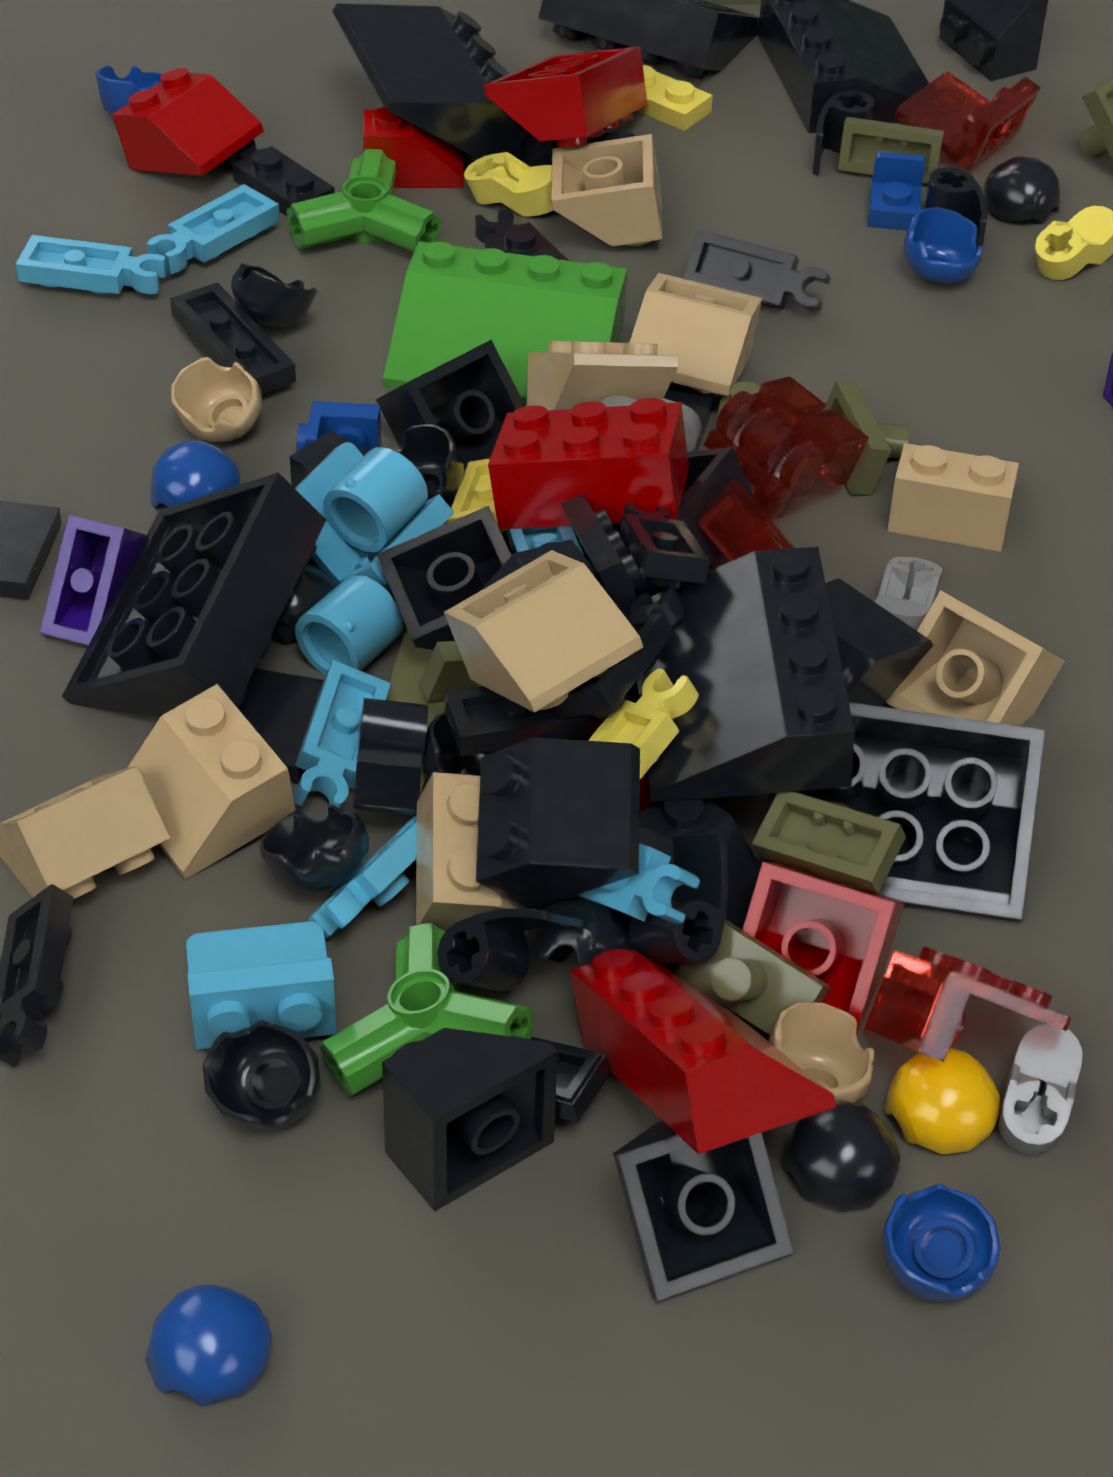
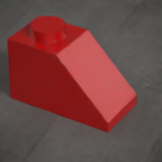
(419, 155)

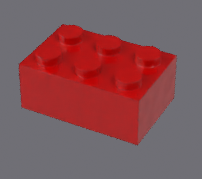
(593, 450)

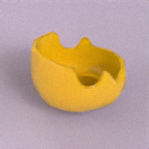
(944, 1103)

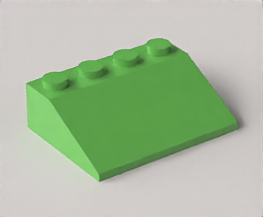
(518, 301)

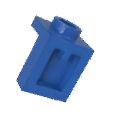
(895, 190)
(351, 421)

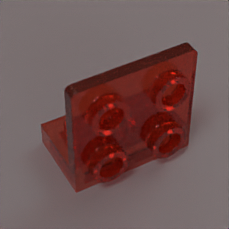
(969, 120)
(926, 1000)

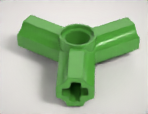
(364, 210)
(417, 1007)

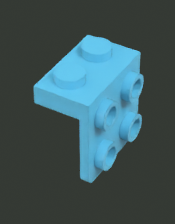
(333, 553)
(260, 975)

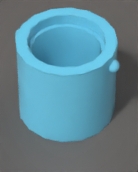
(375, 499)
(349, 625)

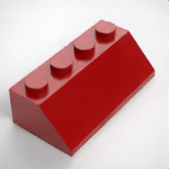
(573, 94)
(688, 1053)

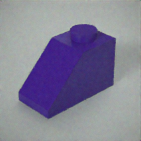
(87, 577)

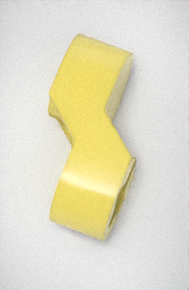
(511, 182)
(1069, 246)

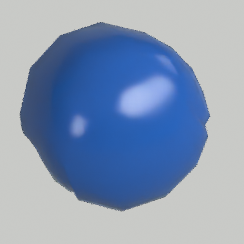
(116, 91)
(942, 246)
(191, 472)
(941, 1243)
(209, 1344)

